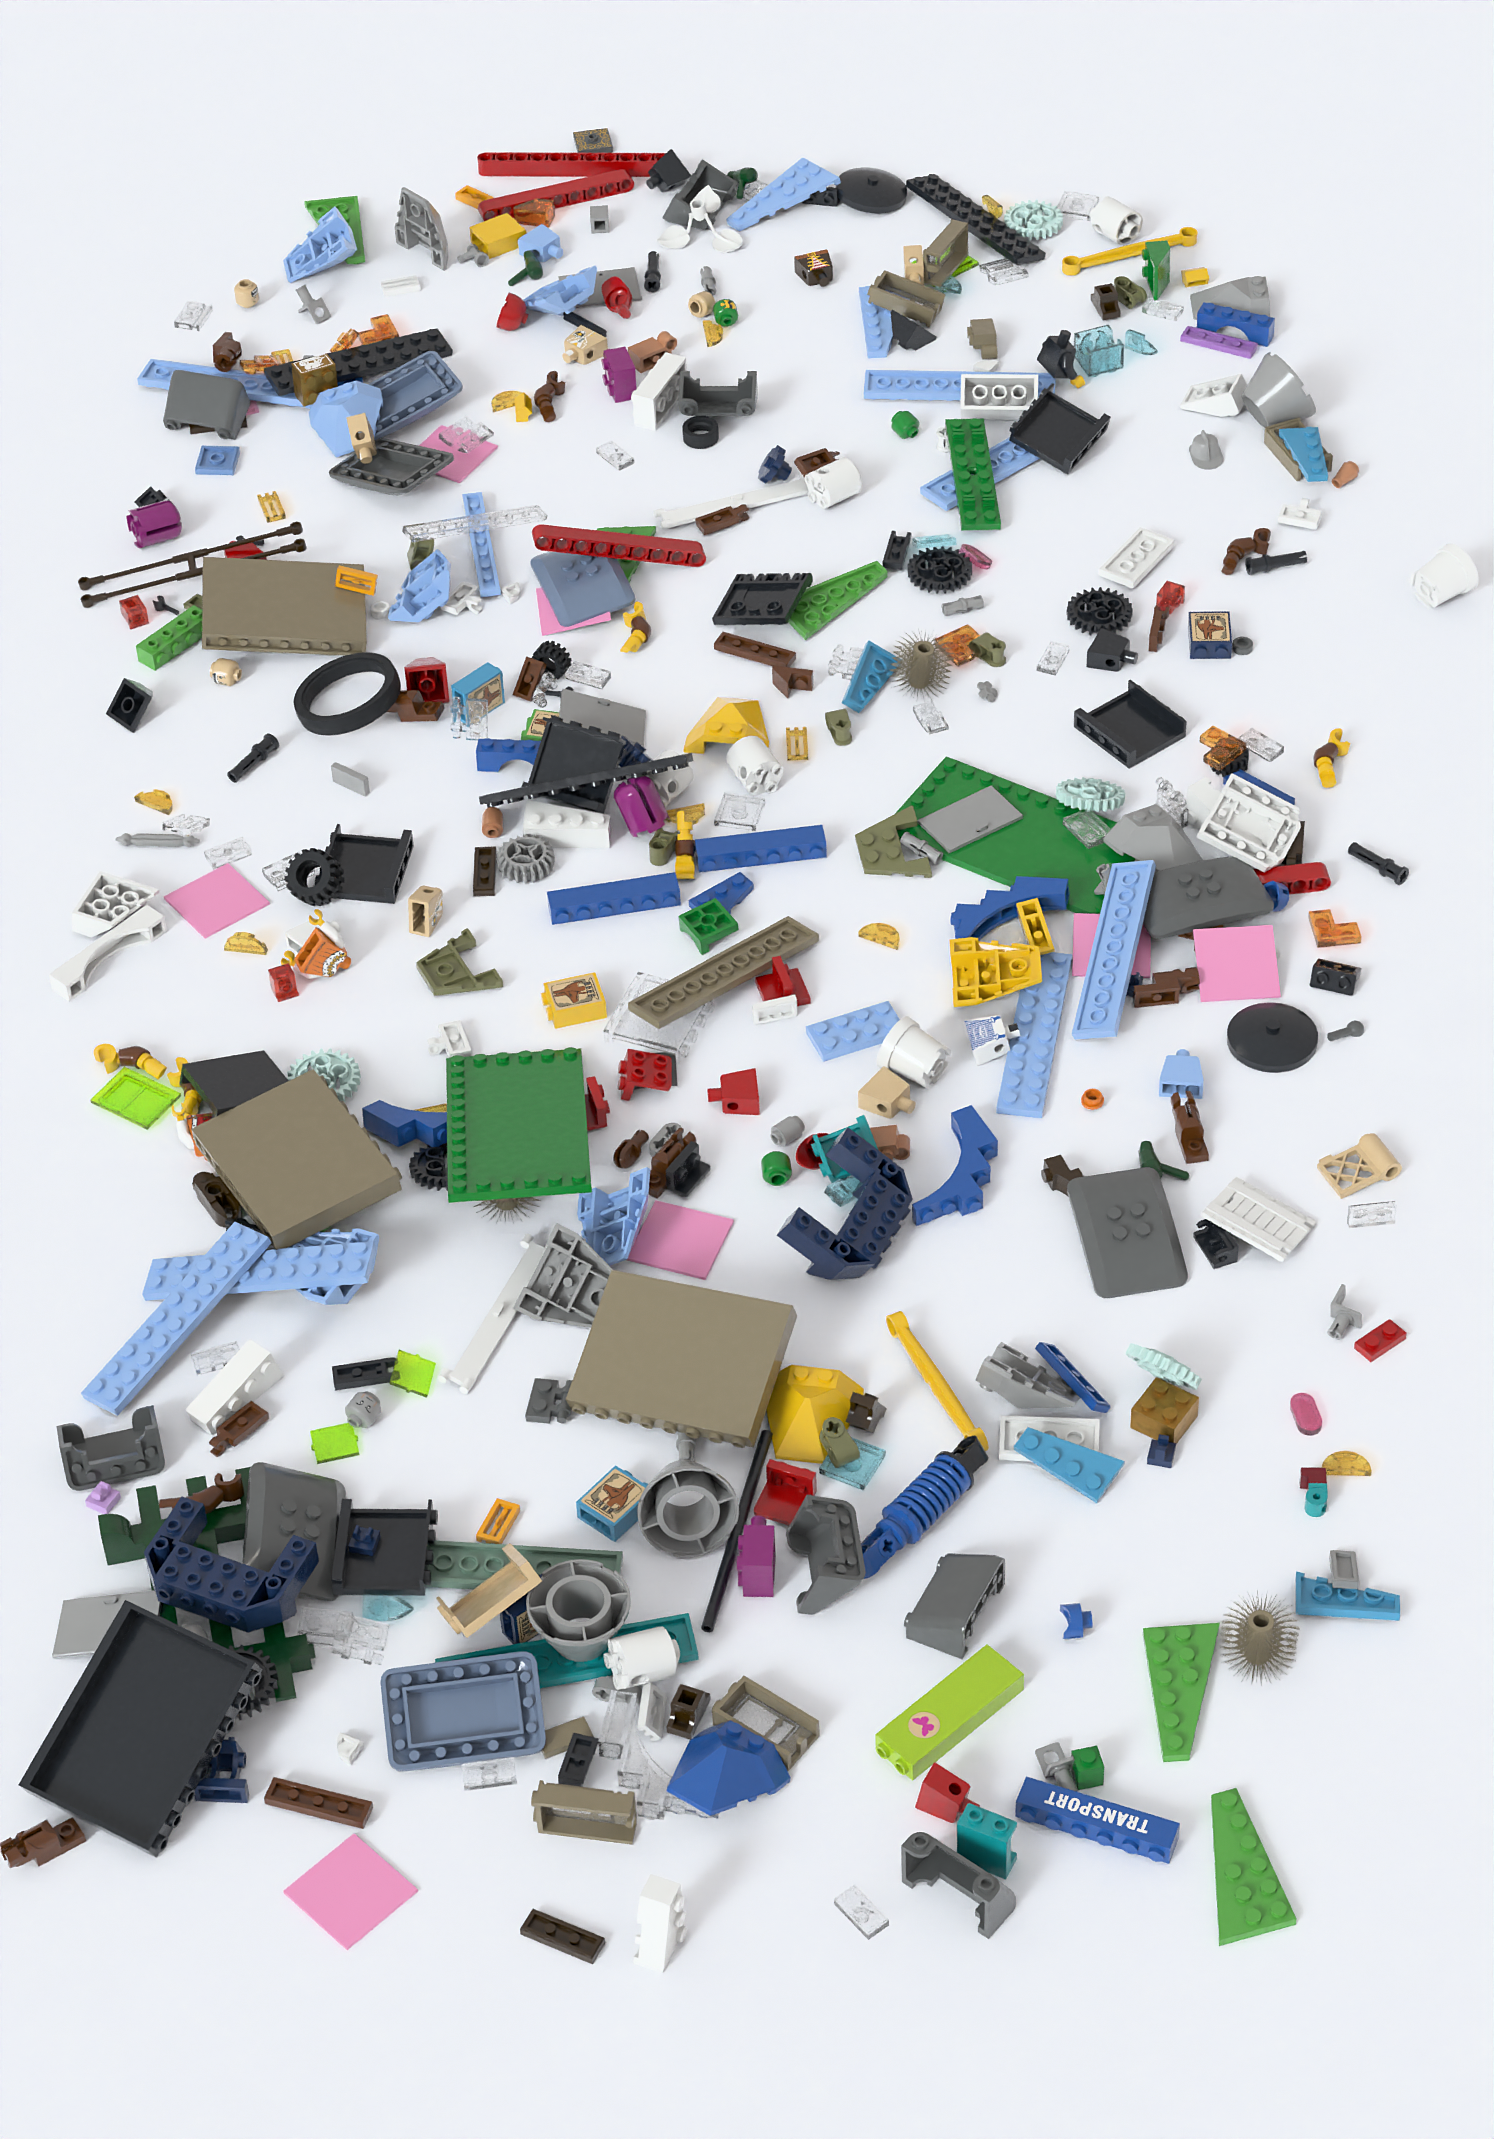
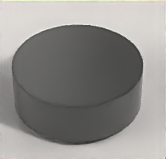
(1242, 645)

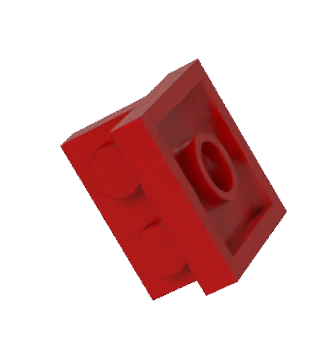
(782, 983)

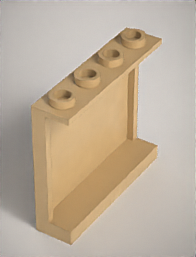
(492, 1595)

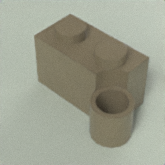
(983, 336)

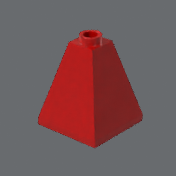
(428, 678)

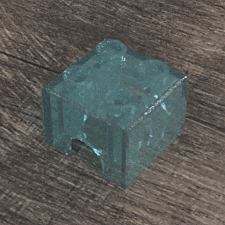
(1097, 351)

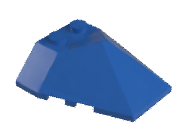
(727, 1767)

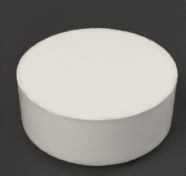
(380, 609)

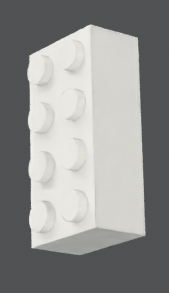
(658, 392)
(996, 395)

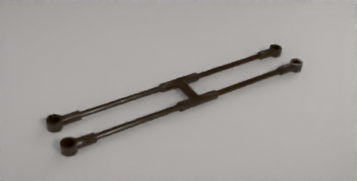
(85, 583)

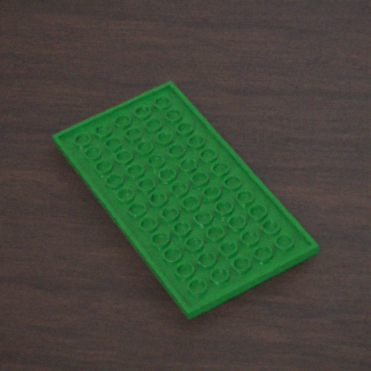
(1027, 848)
(516, 1125)

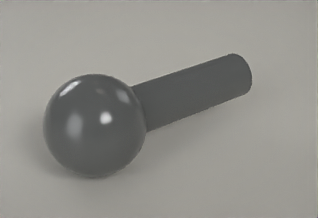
(1354, 1029)

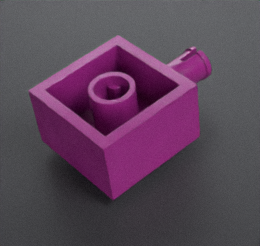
(619, 374)
(757, 1558)

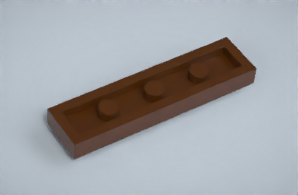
(754, 650)
(318, 1802)

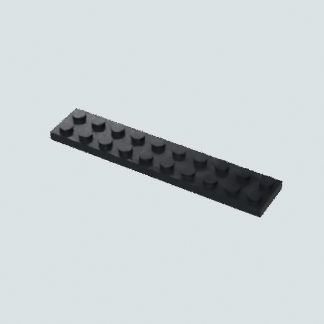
(980, 222)
(367, 358)
(579, 782)

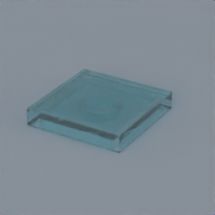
(933, 541)
(858, 1472)

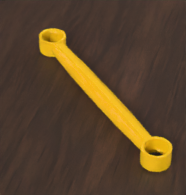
(1072, 264)
(899, 1328)

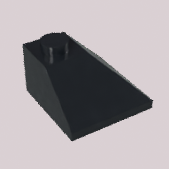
(909, 332)
(129, 704)

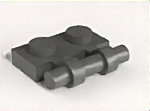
(542, 1401)

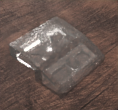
(1003, 271)
(465, 434)

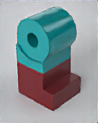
(1315, 1481)

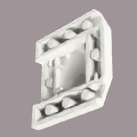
(1251, 824)

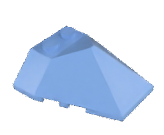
(322, 249)
(564, 294)
(335, 404)
(423, 590)
(615, 1218)
(342, 1293)

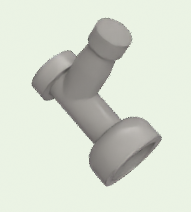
(480, 258)

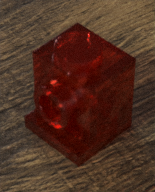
(1170, 596)
(134, 612)
(283, 982)

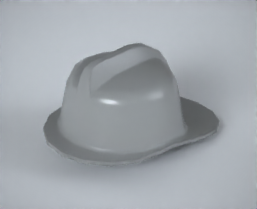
(1206, 451)

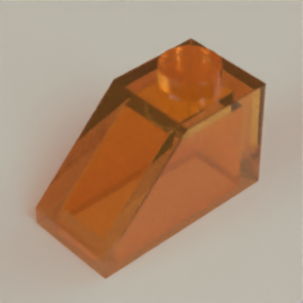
(535, 212)

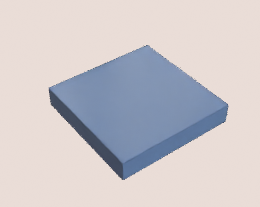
(217, 460)

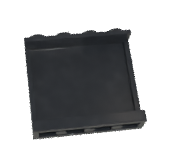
(1057, 430)
(1131, 726)
(575, 751)
(370, 865)
(232, 1079)
(400, 1556)

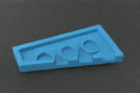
(1307, 451)
(869, 676)
(1071, 1463)
(1320, 1599)

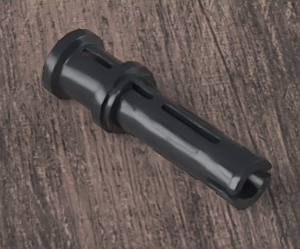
(652, 275)
(1266, 562)
(258, 753)
(1385, 866)

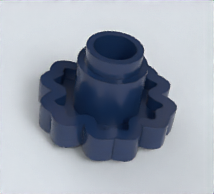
(774, 466)
(633, 753)

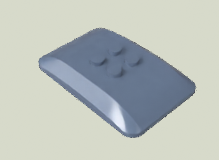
(414, 391)
(581, 585)
(462, 1711)

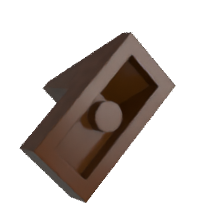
(529, 678)
(791, 678)

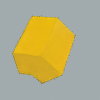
(1195, 277)
(523, 407)

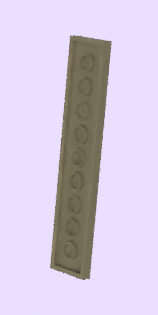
(722, 972)

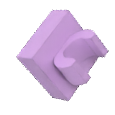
(103, 1498)

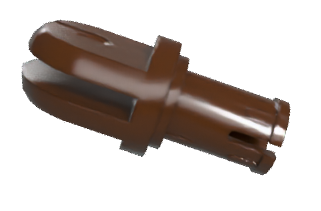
(630, 1150)

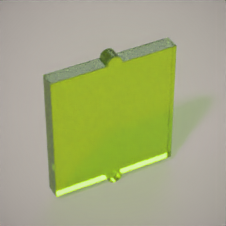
(412, 1373)
(334, 1443)

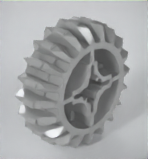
(525, 859)

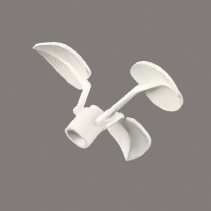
(705, 202)

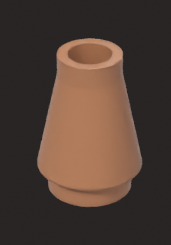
(1347, 472)

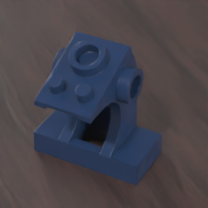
(229, 1790)

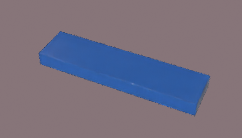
(1073, 1377)

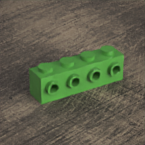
(171, 639)

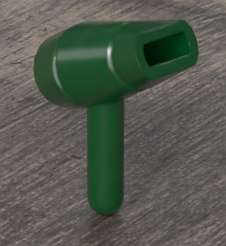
(743, 176)
(532, 268)
(1148, 1158)

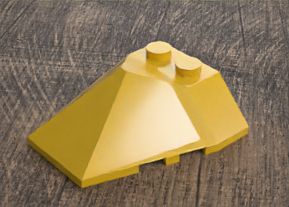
(727, 722)
(991, 969)
(801, 1404)

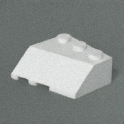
(108, 903)

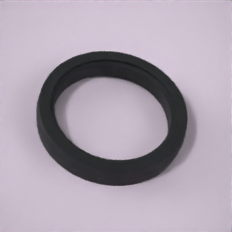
(357, 717)

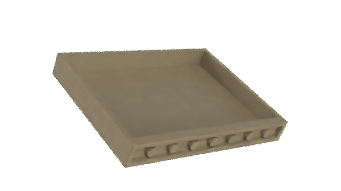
(280, 607)
(297, 1159)
(682, 1358)

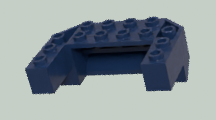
(875, 1217)
(218, 1585)

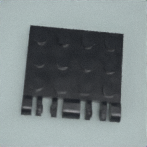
(761, 600)

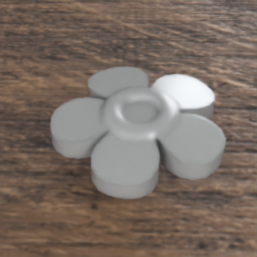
(986, 691)

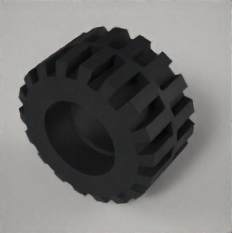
(301, 868)

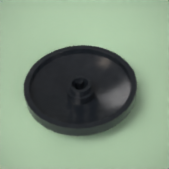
(871, 190)
(1272, 1037)

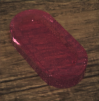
(976, 556)
(1306, 1414)

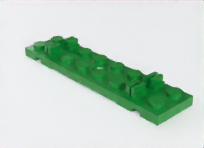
(976, 492)

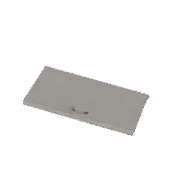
(627, 275)
(603, 714)
(970, 819)
(86, 1620)

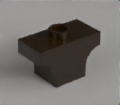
(1106, 301)
(865, 1412)
(687, 1711)

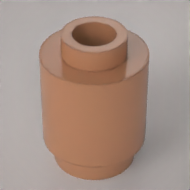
(492, 822)

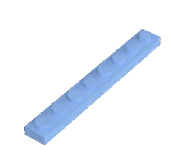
(482, 549)

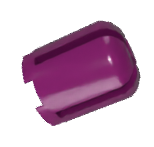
(154, 523)
(640, 805)

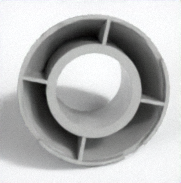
(1276, 393)
(692, 1528)
(579, 1591)

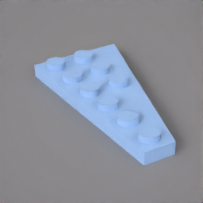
(784, 192)
(876, 326)

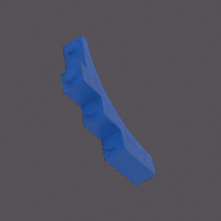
(1001, 906)
(405, 1125)
(962, 1188)

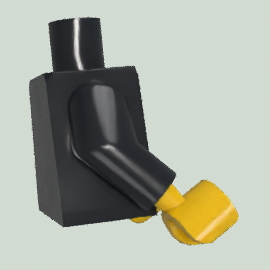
(1058, 358)

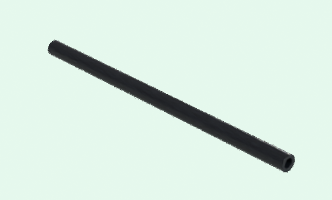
(732, 1544)

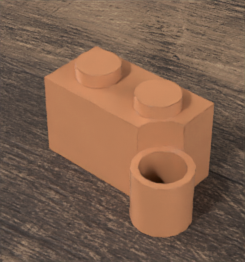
(647, 352)
(891, 1142)

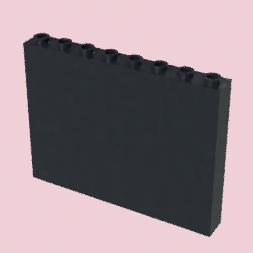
(141, 1728)

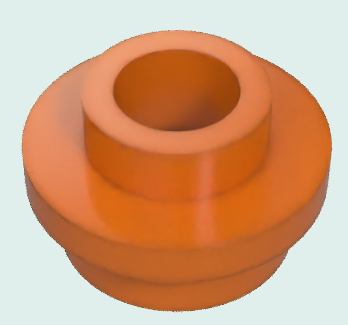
(1092, 1099)

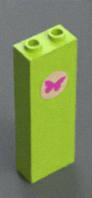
(949, 1712)

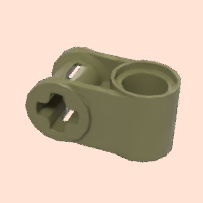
(1129, 292)
(419, 551)
(989, 649)
(839, 726)
(662, 847)
(839, 1446)

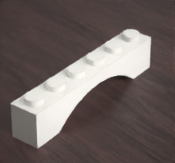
(138, 929)

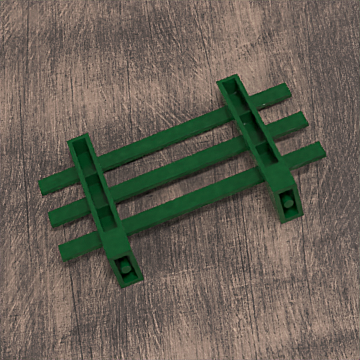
(226, 1524)

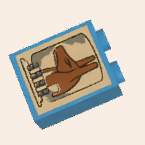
(481, 684)
(612, 1503)

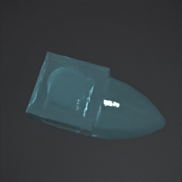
(951, 285)
(1136, 342)
(842, 1190)
(384, 1607)

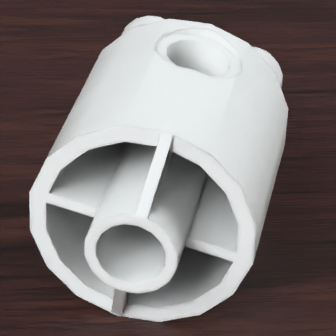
(1116, 221)
(833, 483)
(754, 765)
(671, 782)
(642, 1657)

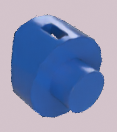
(1278, 893)
(1076, 1620)

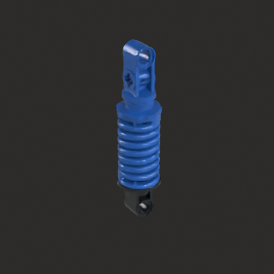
(923, 1502)

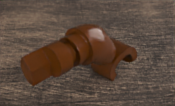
(544, 395)
(1242, 546)
(214, 1495)

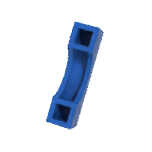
(1255, 326)
(495, 752)

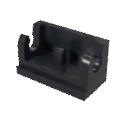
(1216, 1244)
(577, 1760)

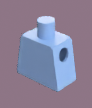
(542, 243)
(1180, 1075)

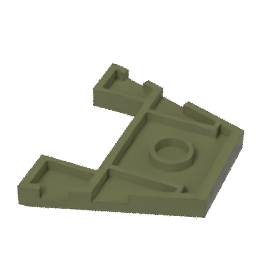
(882, 851)
(447, 972)

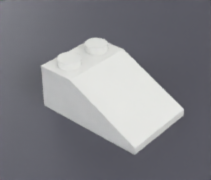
(1217, 396)

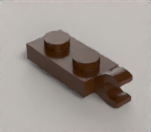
(721, 519)
(1157, 626)
(238, 1427)

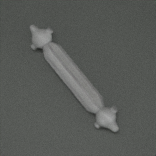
(159, 840)

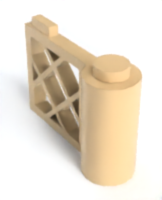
(1376, 1160)

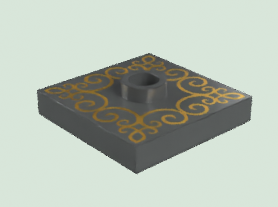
(593, 141)

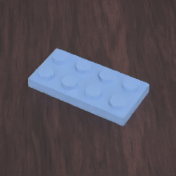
(852, 1031)

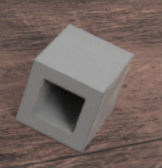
(599, 219)

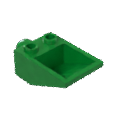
(1156, 266)

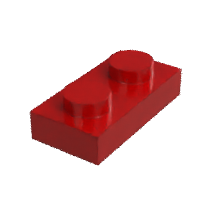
(1380, 1340)

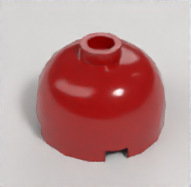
(512, 313)

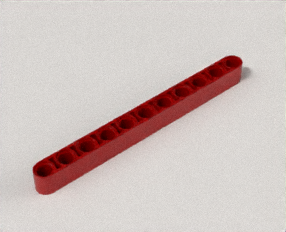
(564, 164)

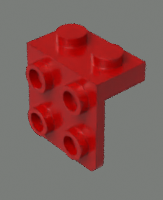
(644, 1070)
(595, 1106)
(784, 1491)

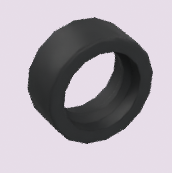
(699, 423)

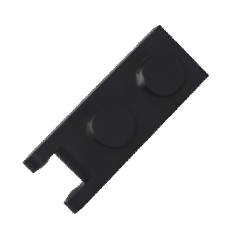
(896, 551)
(362, 1373)

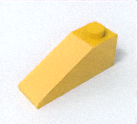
(1034, 925)

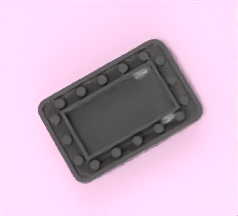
(394, 468)
(1204, 896)
(1127, 1232)
(289, 1504)

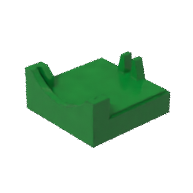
(707, 924)

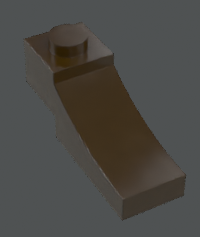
(1058, 1174)

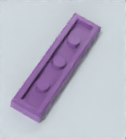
(1219, 342)

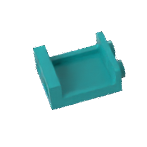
(823, 1144)
(986, 1840)

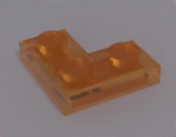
(382, 330)
(345, 340)
(258, 364)
(959, 644)
(1223, 747)
(1330, 934)

